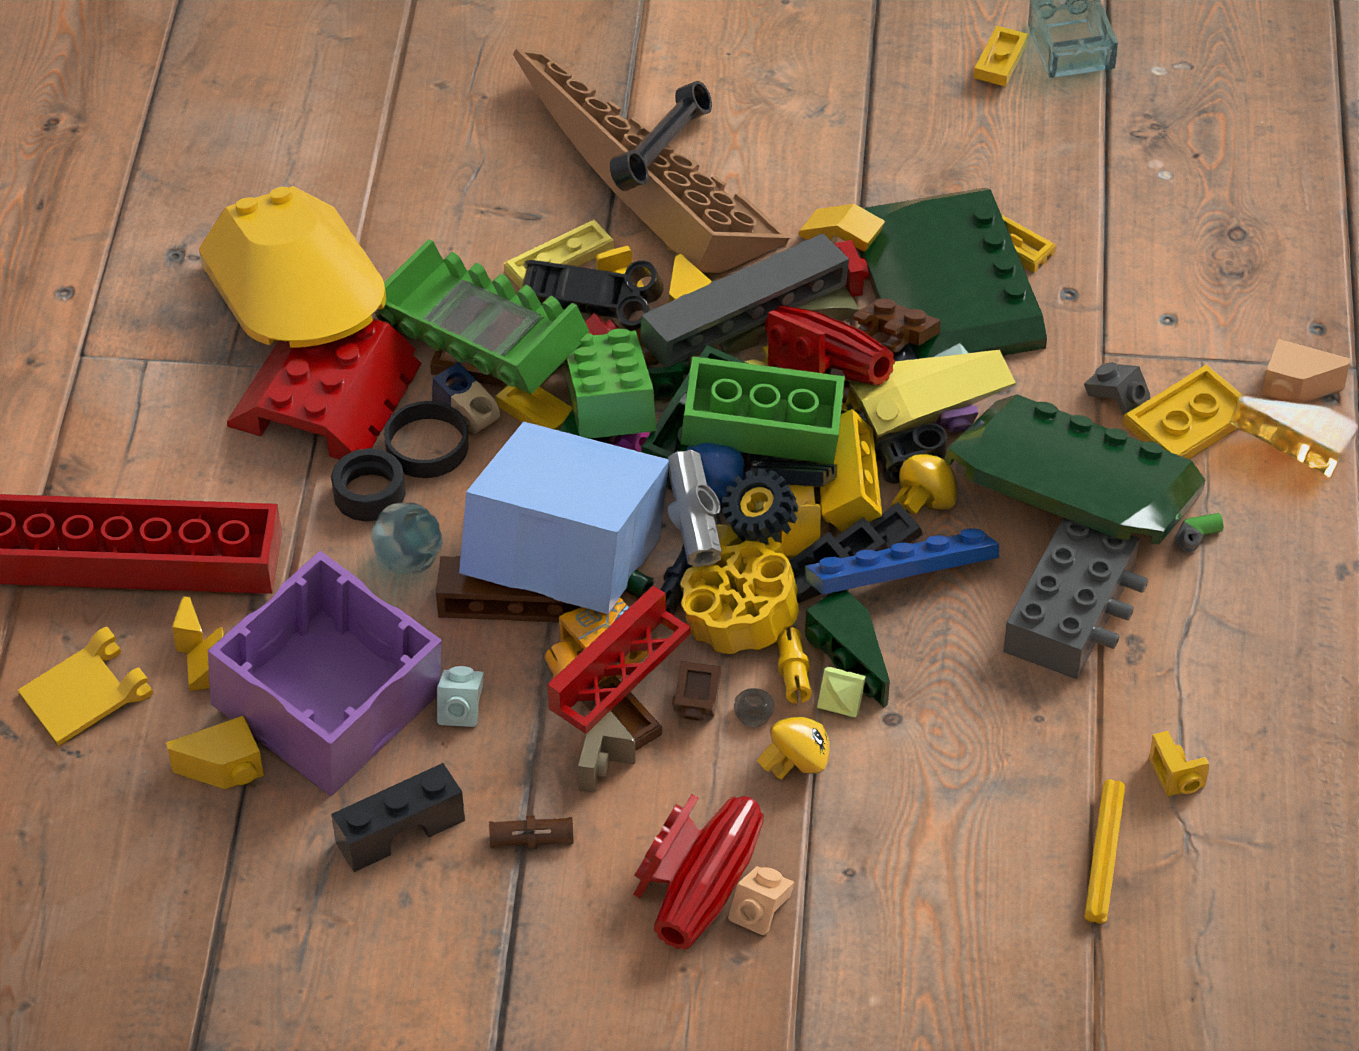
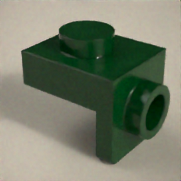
(668, 380)

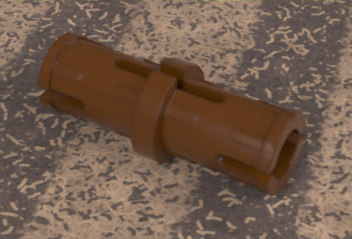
(560, 828)

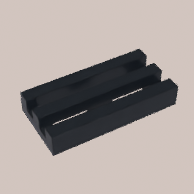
(800, 472)

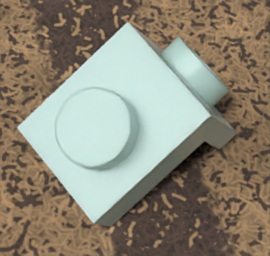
(459, 696)

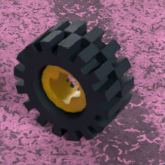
(777, 510)

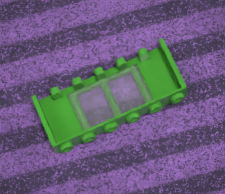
(480, 318)

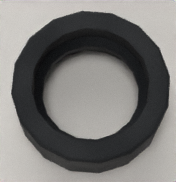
(363, 463)

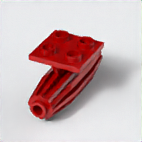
(818, 342)
(698, 866)

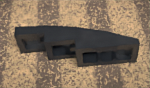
(879, 534)

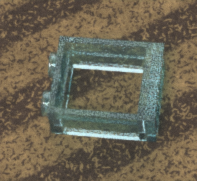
(1075, 55)

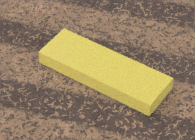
(568, 249)

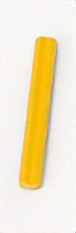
(1104, 851)

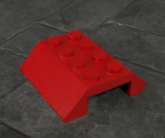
(331, 388)

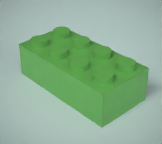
(610, 385)
(763, 410)

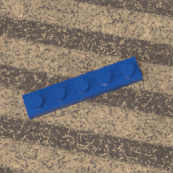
(901, 561)

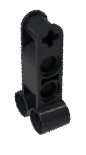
(596, 290)

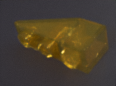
(1300, 430)

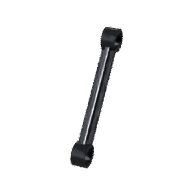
(630, 168)

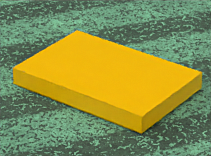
(1187, 414)

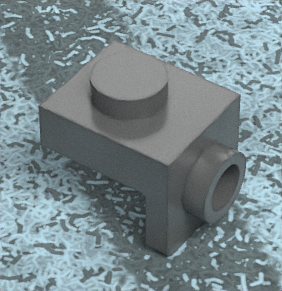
(1121, 383)

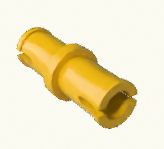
(793, 665)

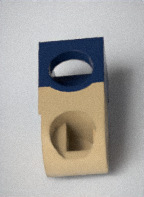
(466, 397)

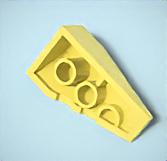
(928, 386)

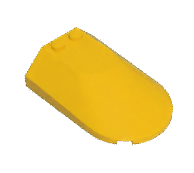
(291, 269)

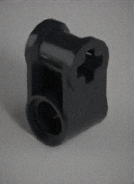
(920, 440)

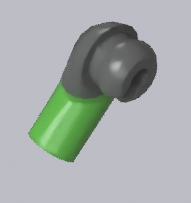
(1195, 528)

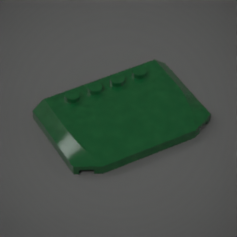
(959, 267)
(1077, 469)

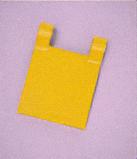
(83, 689)

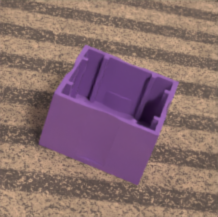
(325, 672)

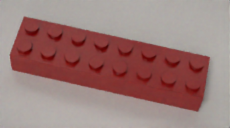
(139, 543)

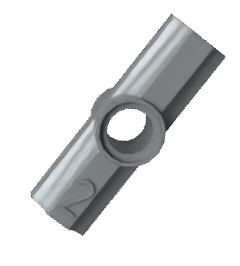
(694, 508)

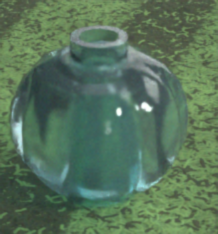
(406, 538)

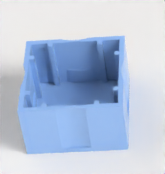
(563, 516)

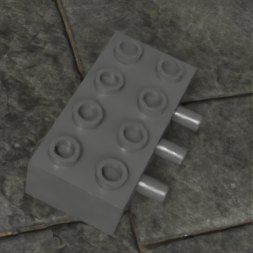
(1073, 598)

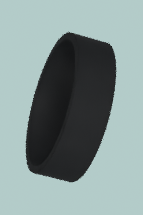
(427, 410)

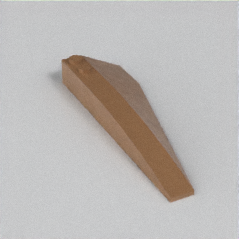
(677, 200)

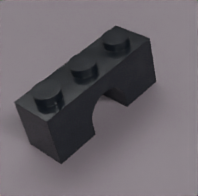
(370, 825)

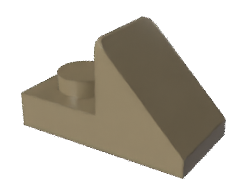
(602, 744)

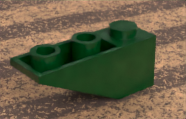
(847, 636)

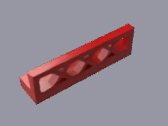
(607, 651)

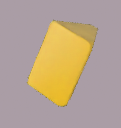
(186, 627)

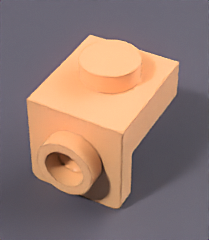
(758, 898)

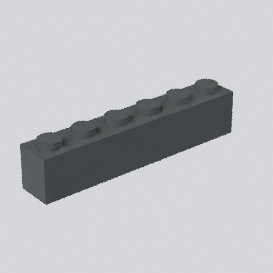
(743, 300)

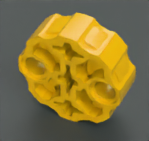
(740, 598)

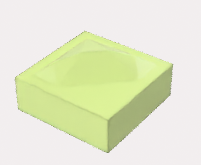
(841, 692)

